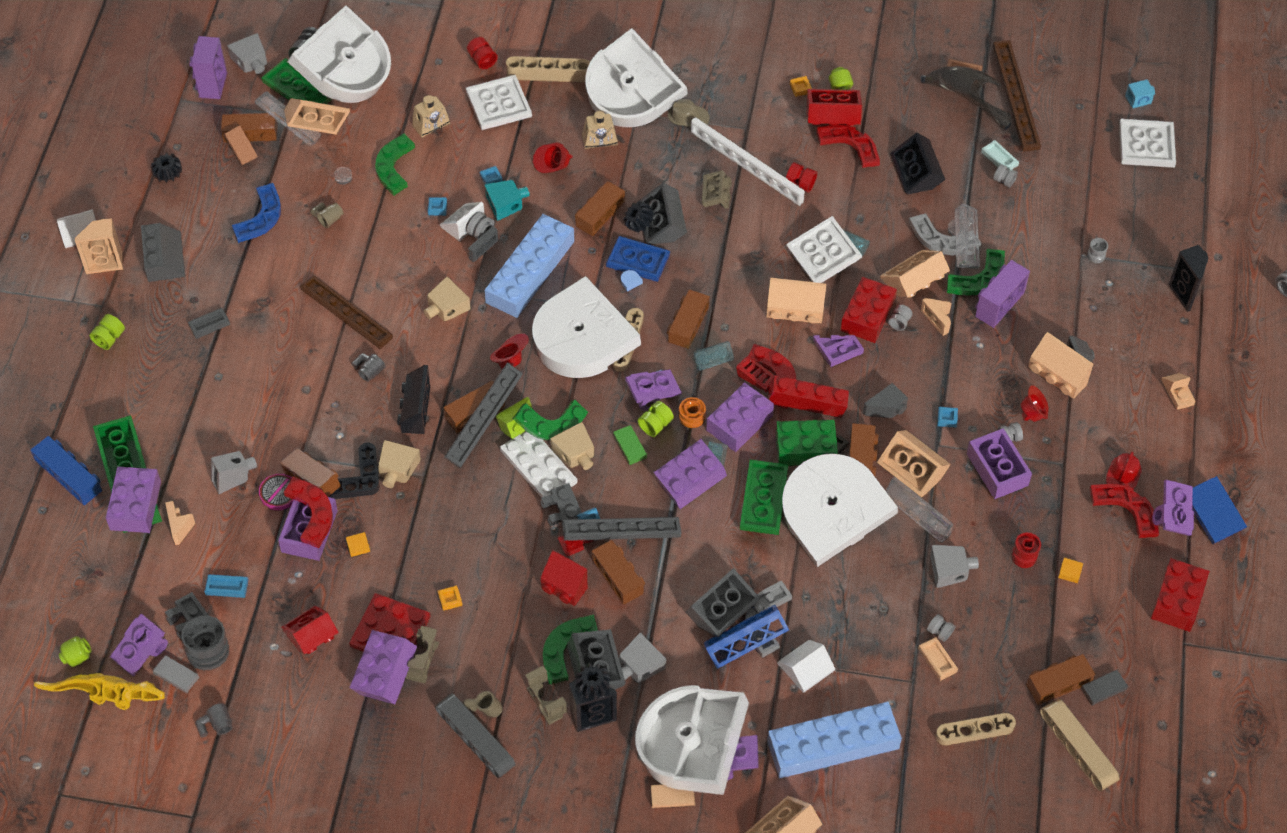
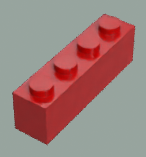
(808, 396)

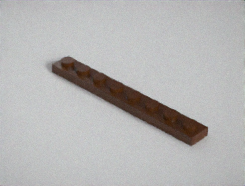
(1016, 96)

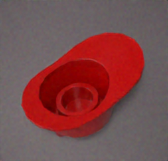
(551, 158)
(510, 351)
(1034, 405)
(1124, 470)

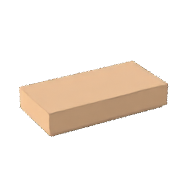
(938, 658)
(668, 797)

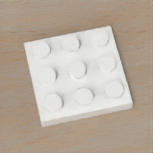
(498, 102)
(1147, 143)
(824, 250)

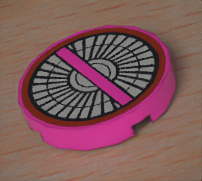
(272, 492)

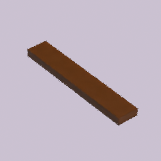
(346, 312)

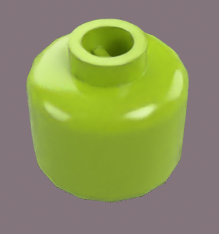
(840, 79)
(75, 651)

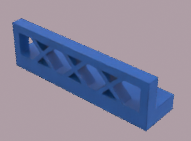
(743, 629)

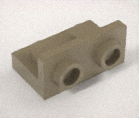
(716, 189)

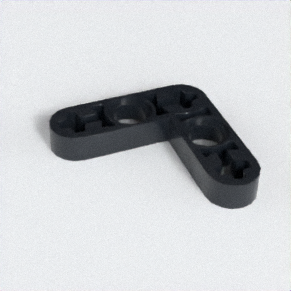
(365, 478)

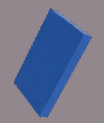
(639, 257)
(1216, 510)

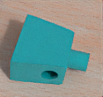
(505, 198)

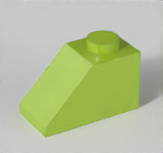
(506, 422)

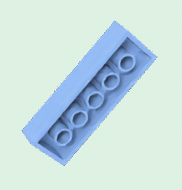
(529, 265)
(834, 739)

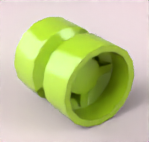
(107, 331)
(655, 418)

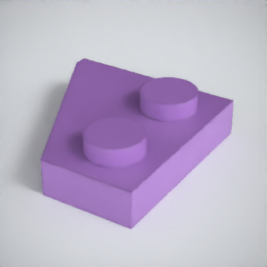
(838, 348)

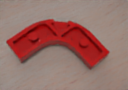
(847, 134)
(773, 361)
(1126, 497)
(318, 504)

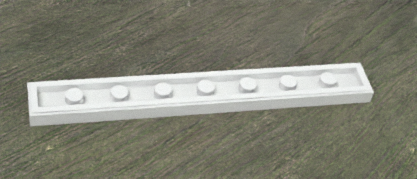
(747, 161)

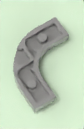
(931, 237)
(775, 594)

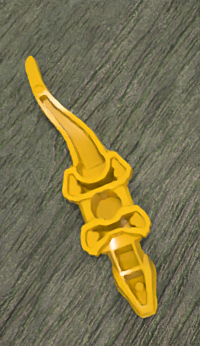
(107, 688)

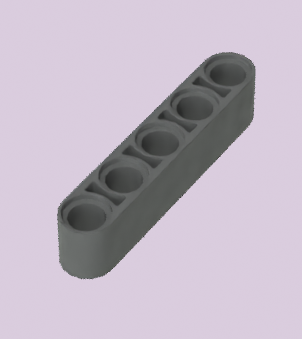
(475, 735)

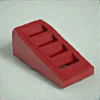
(749, 365)

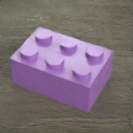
(208, 67)
(1001, 293)
(740, 417)
(999, 463)
(690, 474)
(133, 499)
(295, 524)
(383, 667)

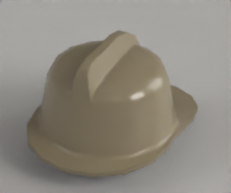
(685, 111)

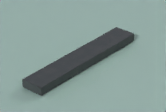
(483, 415)
(621, 528)

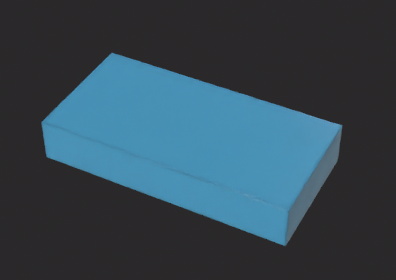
(226, 586)

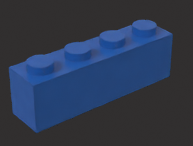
(66, 470)

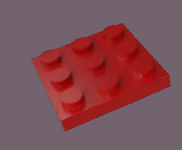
(390, 618)

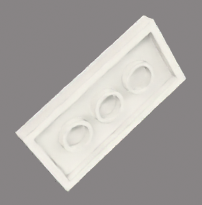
(537, 463)

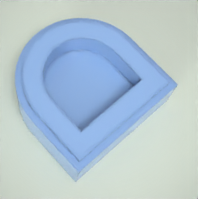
(630, 280)

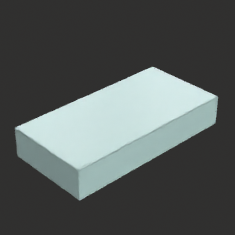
(999, 155)

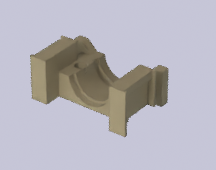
(420, 664)
(550, 710)

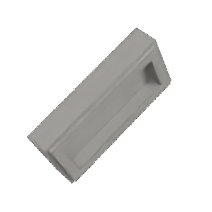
(176, 674)

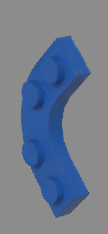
(265, 219)

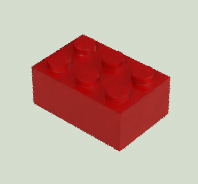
(834, 106)
(868, 309)
(1180, 595)

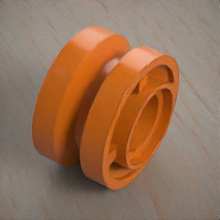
(692, 420)

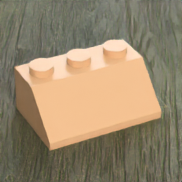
(315, 116)
(99, 247)
(916, 272)
(796, 300)
(1060, 365)
(913, 462)
(788, 817)

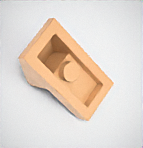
(936, 313)
(1178, 390)
(179, 524)

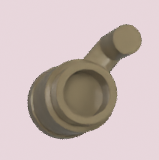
(328, 214)
(486, 703)

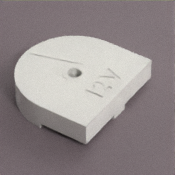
(344, 59)
(631, 82)
(581, 332)
(858, 506)
(691, 737)

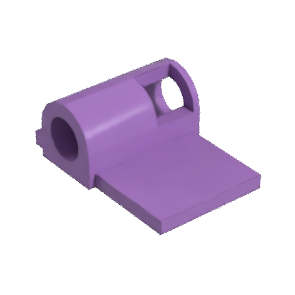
(652, 387)
(1176, 502)
(134, 651)
(745, 755)

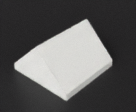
(458, 222)
(73, 225)
(807, 665)

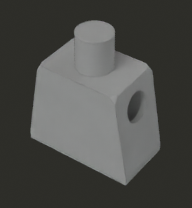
(248, 54)
(230, 470)
(951, 564)
(641, 660)

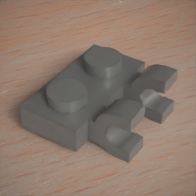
(565, 502)
(188, 607)

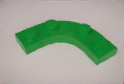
(386, 160)
(974, 284)
(546, 429)
(557, 643)

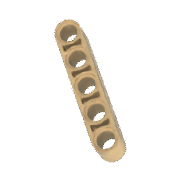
(547, 69)
(1079, 744)

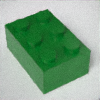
(804, 440)

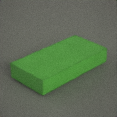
(630, 445)

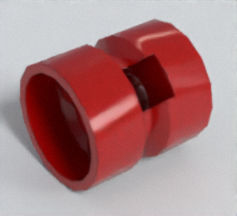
(482, 53)
(802, 177)
(1026, 550)

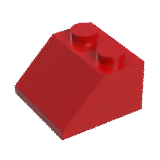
(564, 579)
(310, 630)

